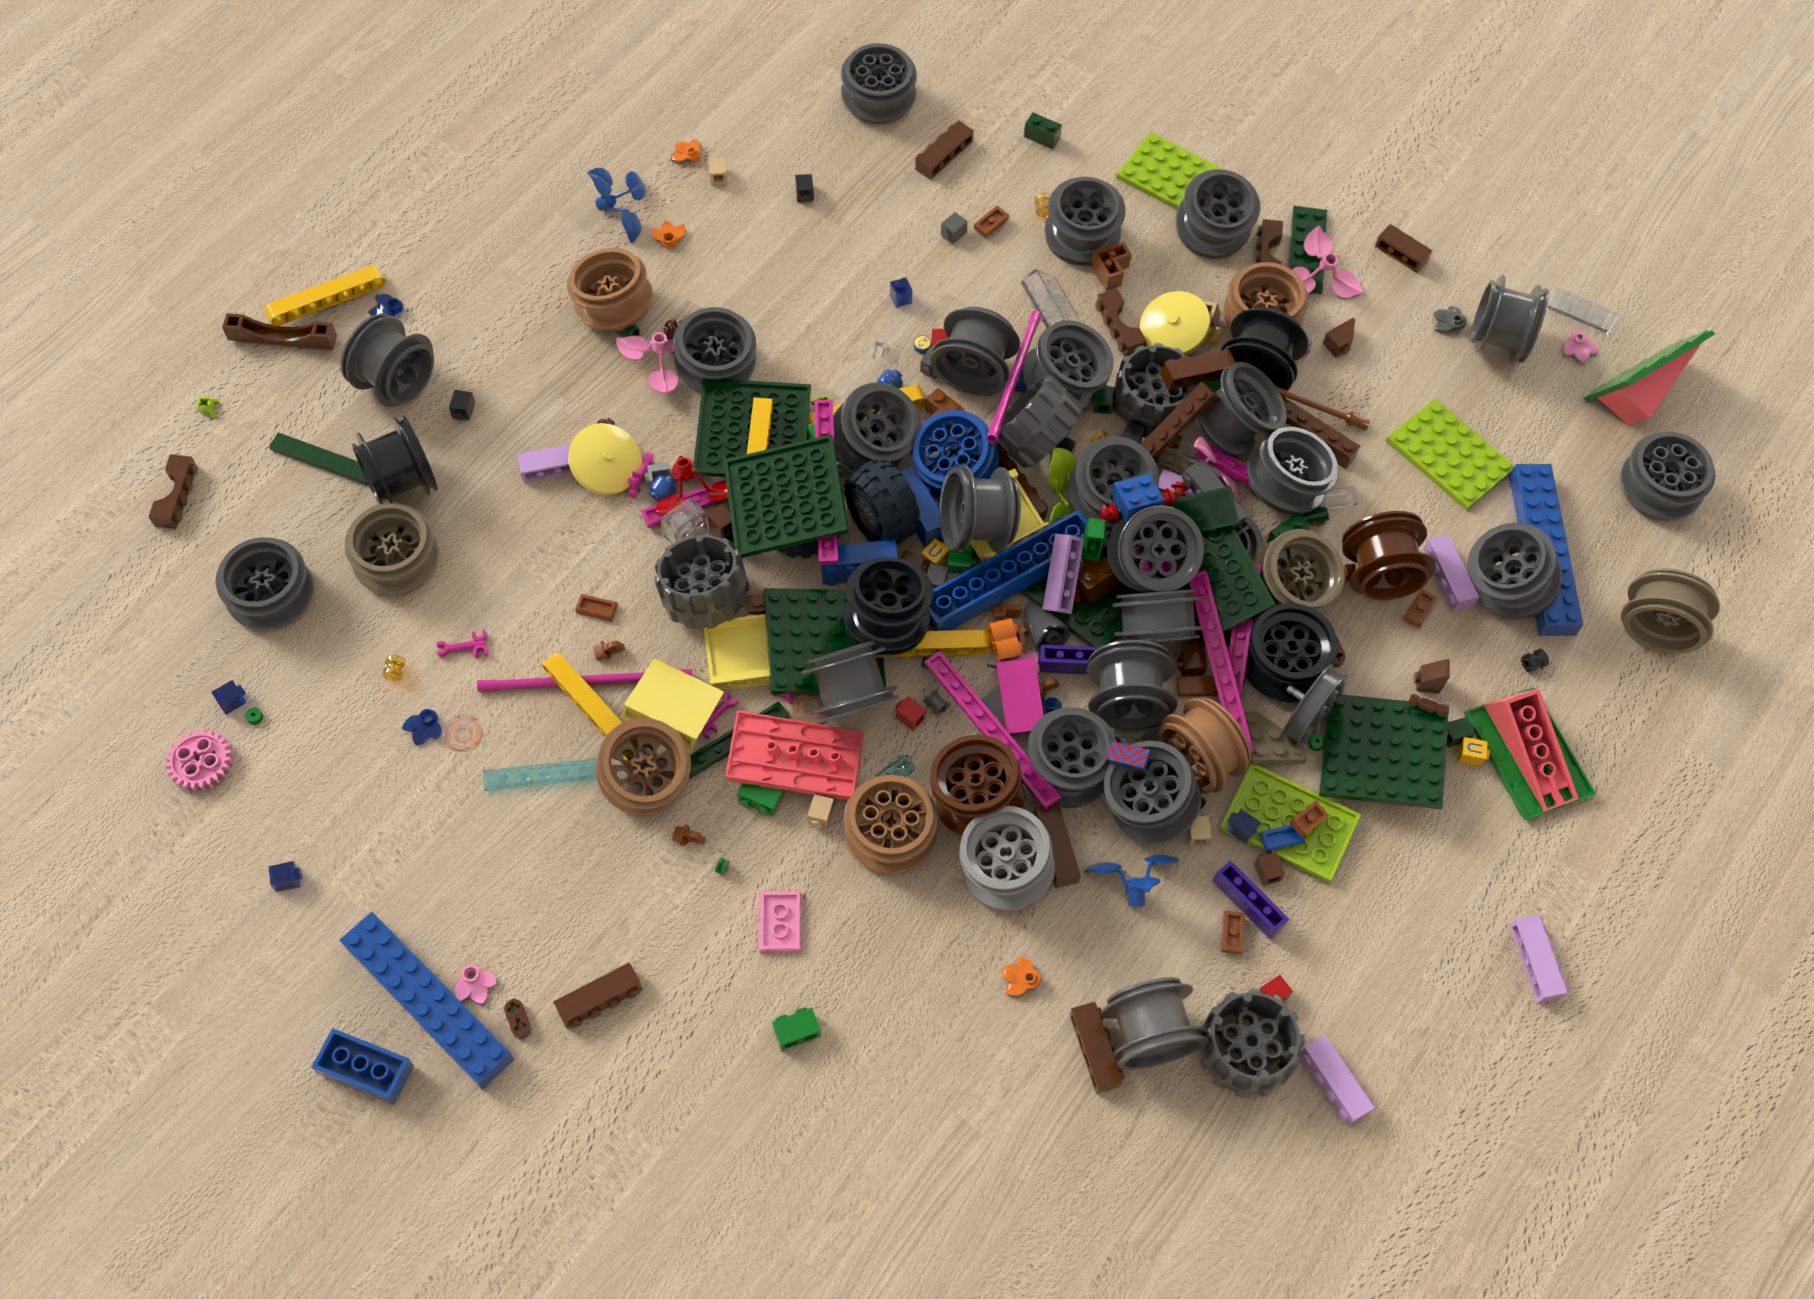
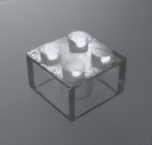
(683, 521)

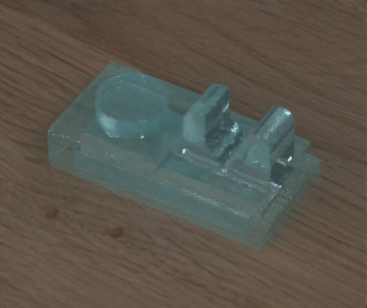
(902, 766)

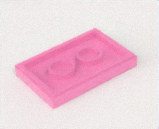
(780, 921)

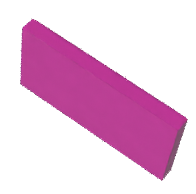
(1019, 695)

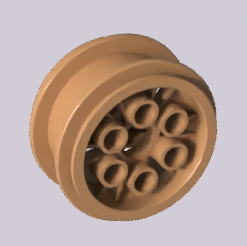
(1266, 286)
(610, 289)
(649, 734)
(1209, 741)
(904, 852)

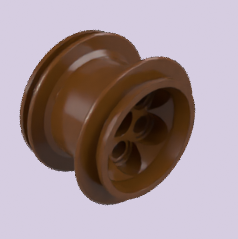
(1388, 555)
(974, 770)

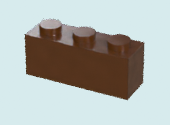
(1403, 248)

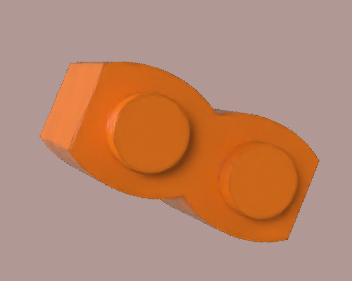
(1004, 640)

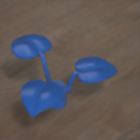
(603, 183)
(1138, 886)

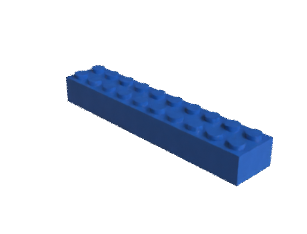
(1539, 506)
(999, 576)
(427, 1000)

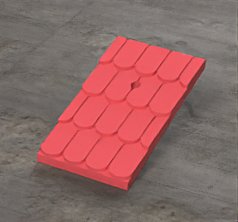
(794, 755)

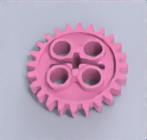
(204, 773)

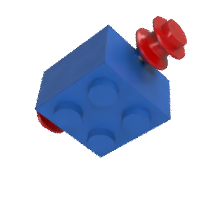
(1135, 495)

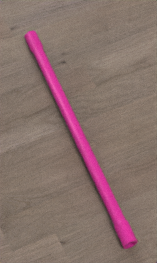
(995, 428)
(493, 685)

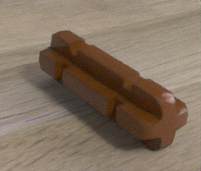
(1428, 705)

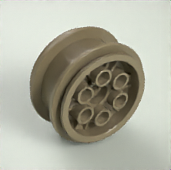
(1325, 569)
(384, 572)
(1670, 611)

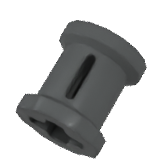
(936, 702)

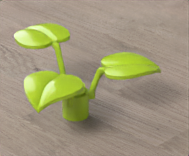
(1060, 466)

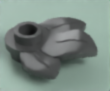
(1449, 319)

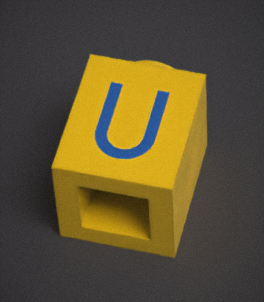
(936, 553)
(1473, 752)

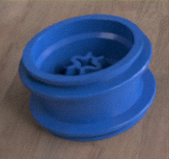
(938, 434)

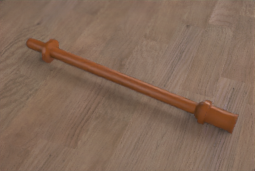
(1350, 418)

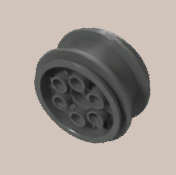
(878, 83)
(724, 328)
(1292, 470)
(1662, 497)
(263, 558)
(1158, 616)

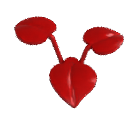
(684, 470)

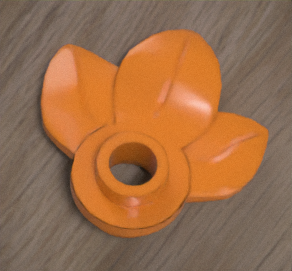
(687, 151)
(668, 234)
(1018, 975)

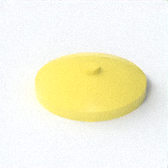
(1176, 321)
(604, 458)

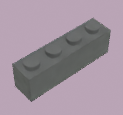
(1202, 479)

